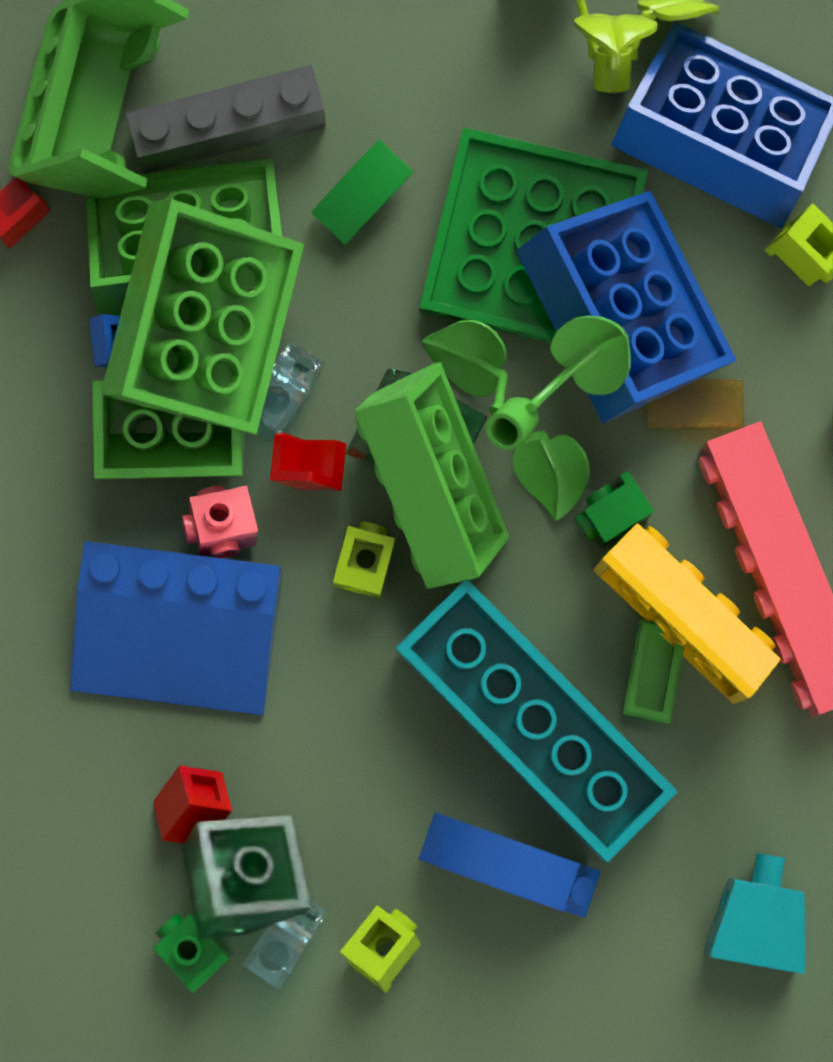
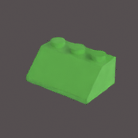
(158, 444)

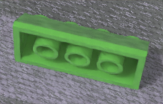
(432, 477)

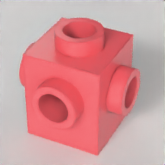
(220, 521)

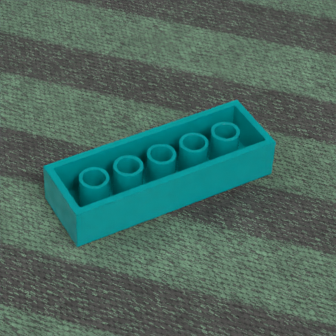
(536, 721)

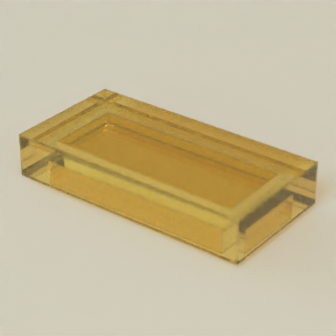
(699, 407)

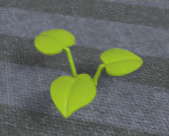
(621, 36)

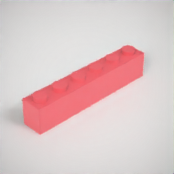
(778, 556)

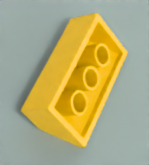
(688, 613)

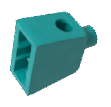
(760, 920)

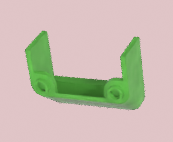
(80, 94)

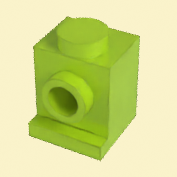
(806, 245)
(361, 580)
(363, 947)

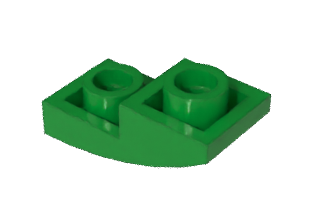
(362, 191)

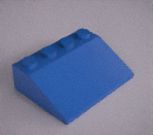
(726, 124)
(631, 271)
(174, 627)

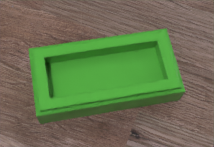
(652, 675)

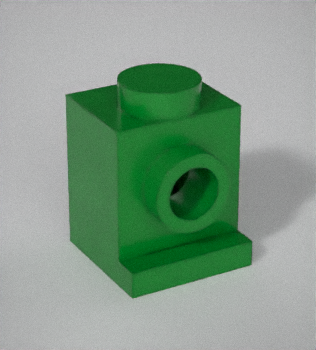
(614, 511)
(209, 957)

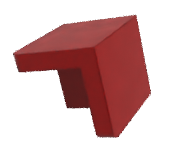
(19, 211)
(308, 463)
(190, 798)

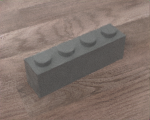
(227, 119)

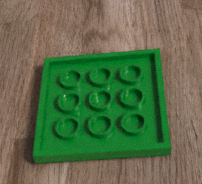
(494, 205)

